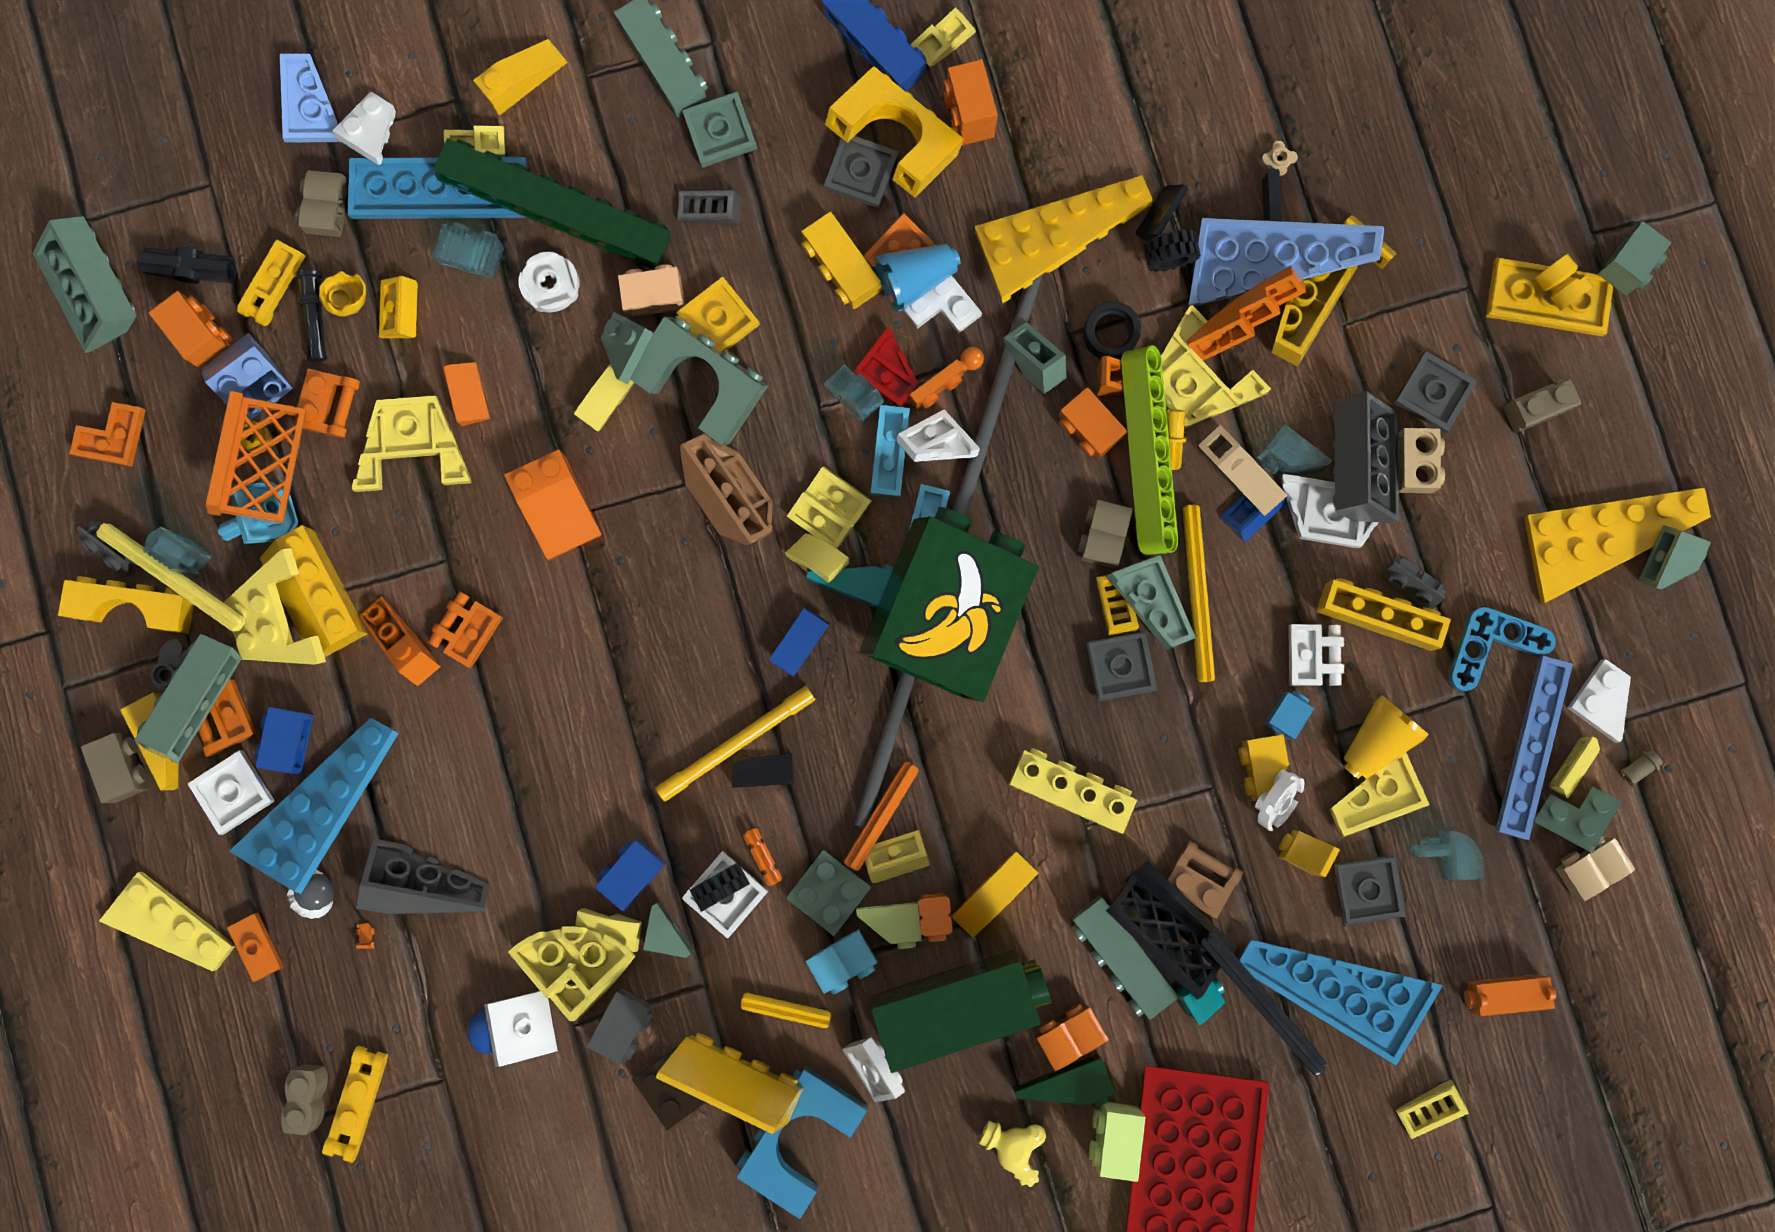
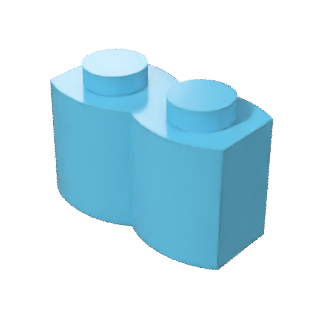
(841, 962)

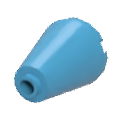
(915, 272)

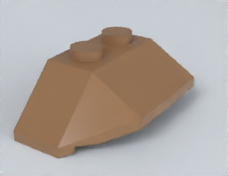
(726, 490)

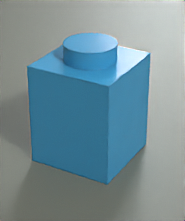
(1289, 715)

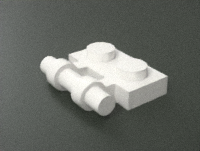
(1306, 655)

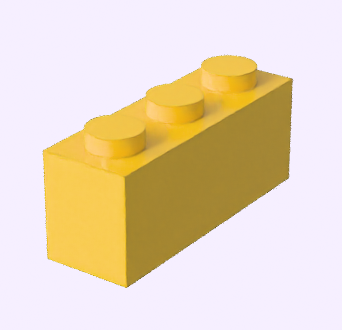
(840, 261)

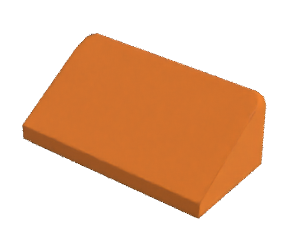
(466, 393)

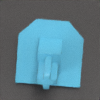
(254, 529)

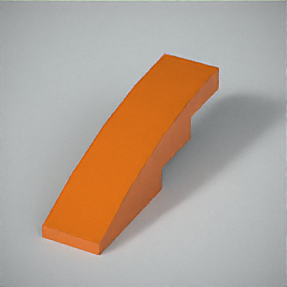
(1239, 318)

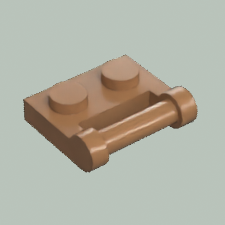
(1197, 888)

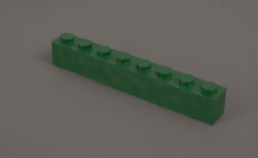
(552, 204)

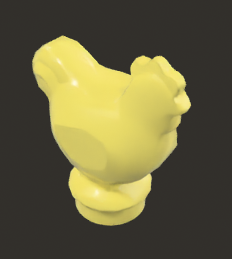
(1014, 1148)

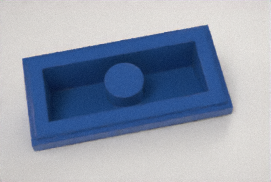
(1245, 518)

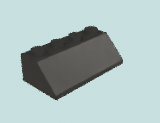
(1366, 459)

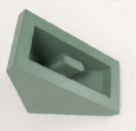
(664, 934)

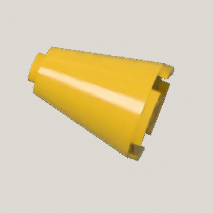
(1382, 739)

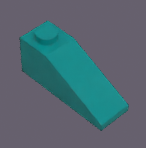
(860, 583)

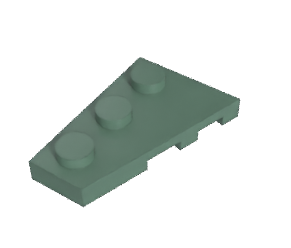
(1154, 600)

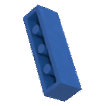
(877, 40)

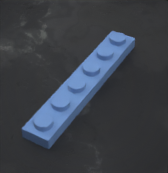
(1534, 747)

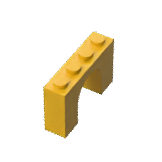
(880, 98)

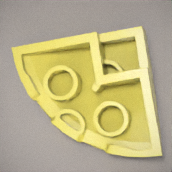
(572, 966)

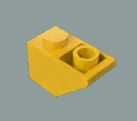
(1263, 762)

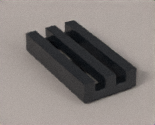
(1271, 195)

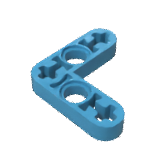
(1493, 632)

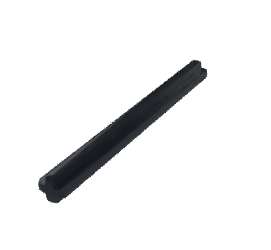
(1263, 1002)

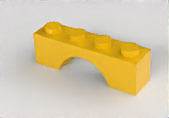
(92, 602)

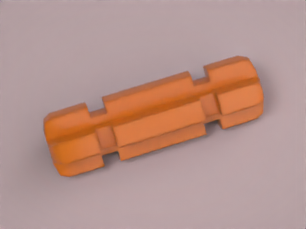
(762, 856)

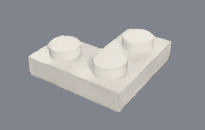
(948, 299)

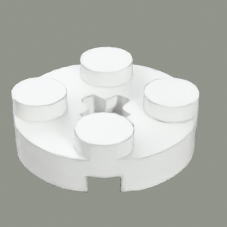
(564, 290)
(1279, 802)

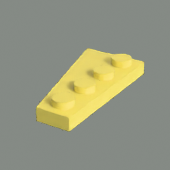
(162, 920)

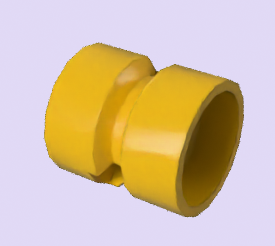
(1564, 282)

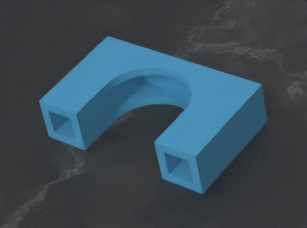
(765, 1167)

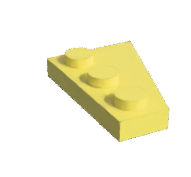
(1380, 798)

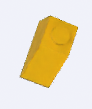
(1308, 853)

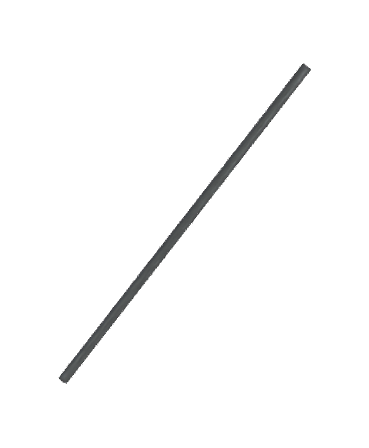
(961, 506)

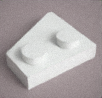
(367, 127)
(937, 439)
(1604, 700)

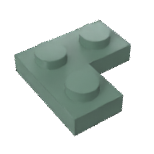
(1581, 825)

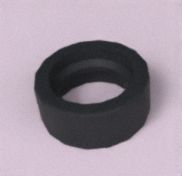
(1111, 308)

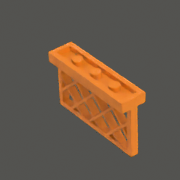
(228, 461)

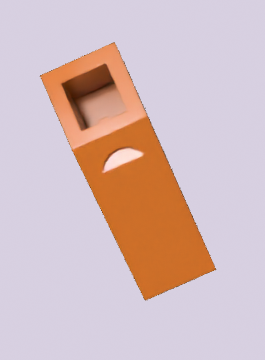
(399, 642)

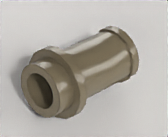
(1641, 767)

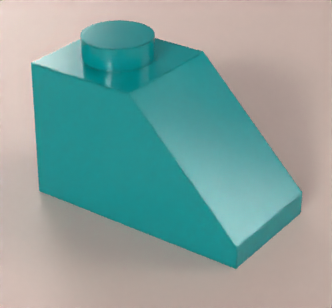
(1206, 1006)

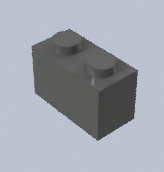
(620, 1027)

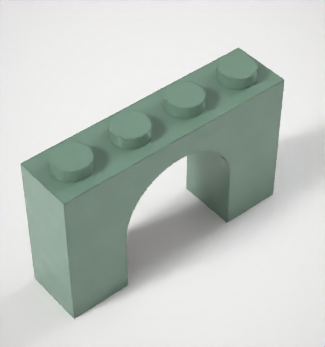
(738, 387)

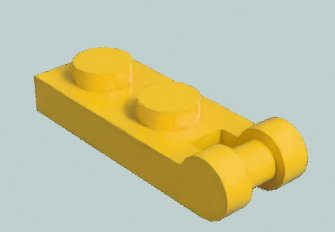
(270, 282)

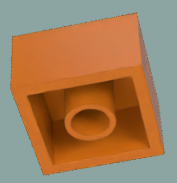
(970, 102)
(191, 328)

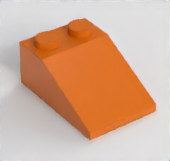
(553, 504)

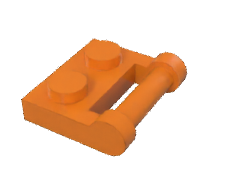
(318, 397)
(231, 721)

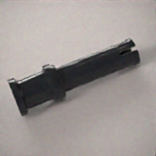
(312, 310)

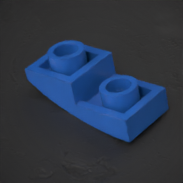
(799, 641)

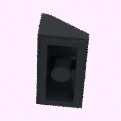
(1161, 211)
(762, 770)

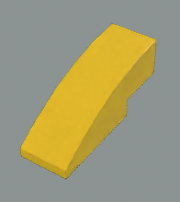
(994, 894)

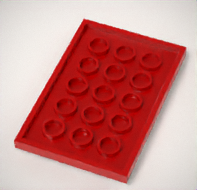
(1198, 1152)

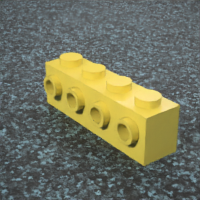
(1072, 791)

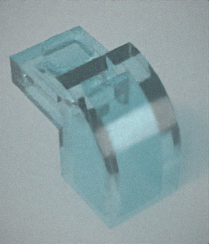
(854, 393)
(1459, 855)

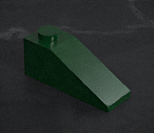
(1077, 1083)

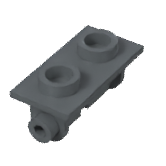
(92, 544)
(1402, 576)

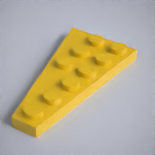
(1049, 235)
(1591, 539)

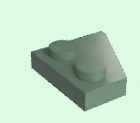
(624, 345)

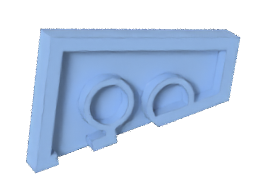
(305, 105)

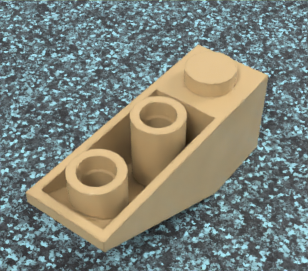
(1242, 470)

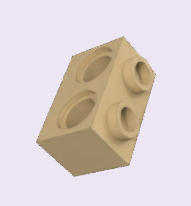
(1412, 459)

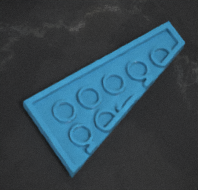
(304, 825)
(1360, 1001)

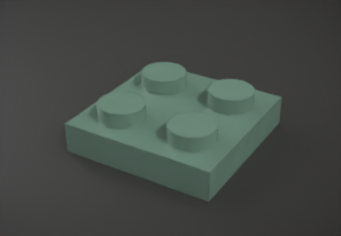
(719, 129)
(828, 892)

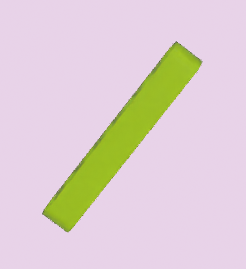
(1149, 451)

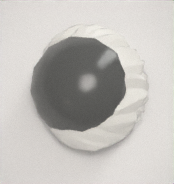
(315, 898)

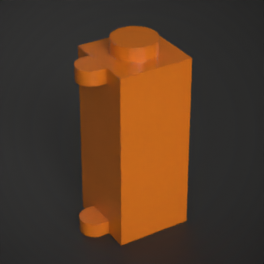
(1510, 995)

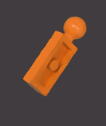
(949, 378)

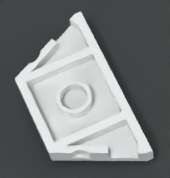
(1315, 514)

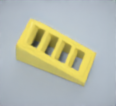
(1436, 1094)

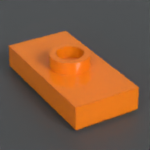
(255, 947)

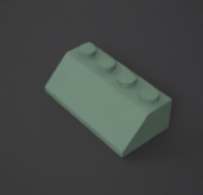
(83, 282)

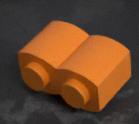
(1071, 1036)

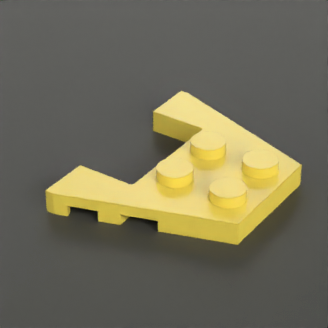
(1193, 385)
(409, 430)
(266, 629)

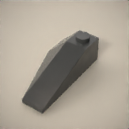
(407, 883)

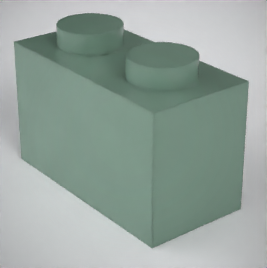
(1635, 258)

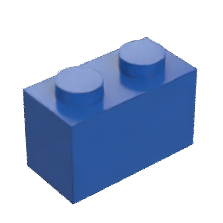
(283, 740)
(629, 874)

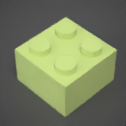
(1118, 1141)

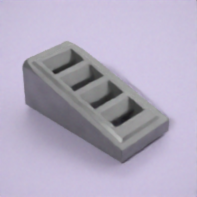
(723, 197)

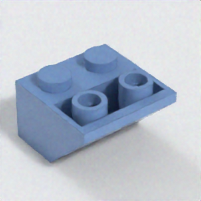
(246, 370)

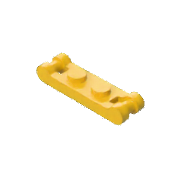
(355, 1104)

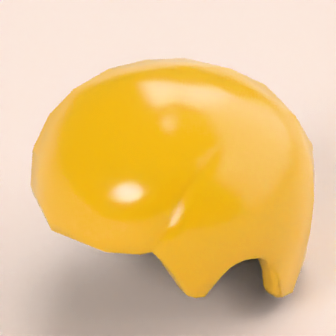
(342, 294)

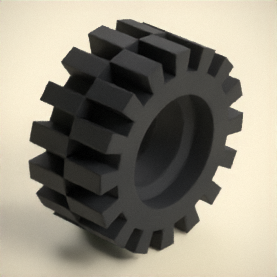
(1171, 250)
(719, 886)

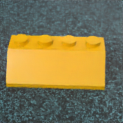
(316, 595)

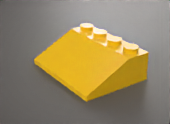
(732, 1082)

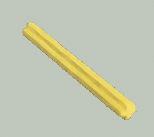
(172, 579)

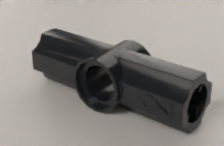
(187, 265)

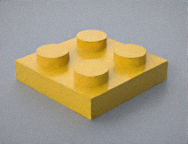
(719, 315)

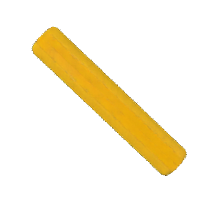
(785, 1010)

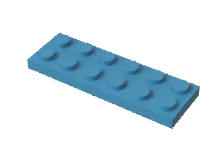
(410, 191)

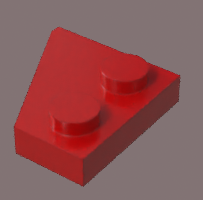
(888, 370)

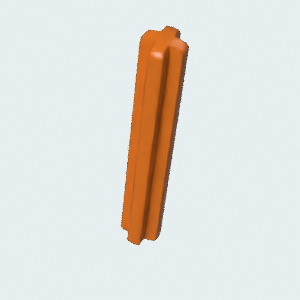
(881, 816)

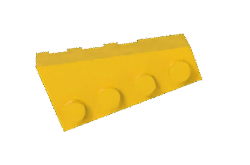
(1307, 313)

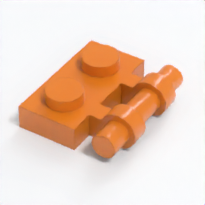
(472, 634)

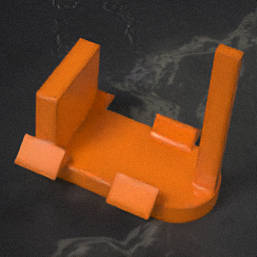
(365, 936)

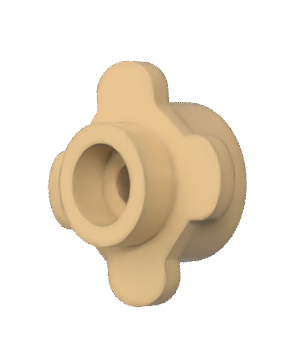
(1279, 149)

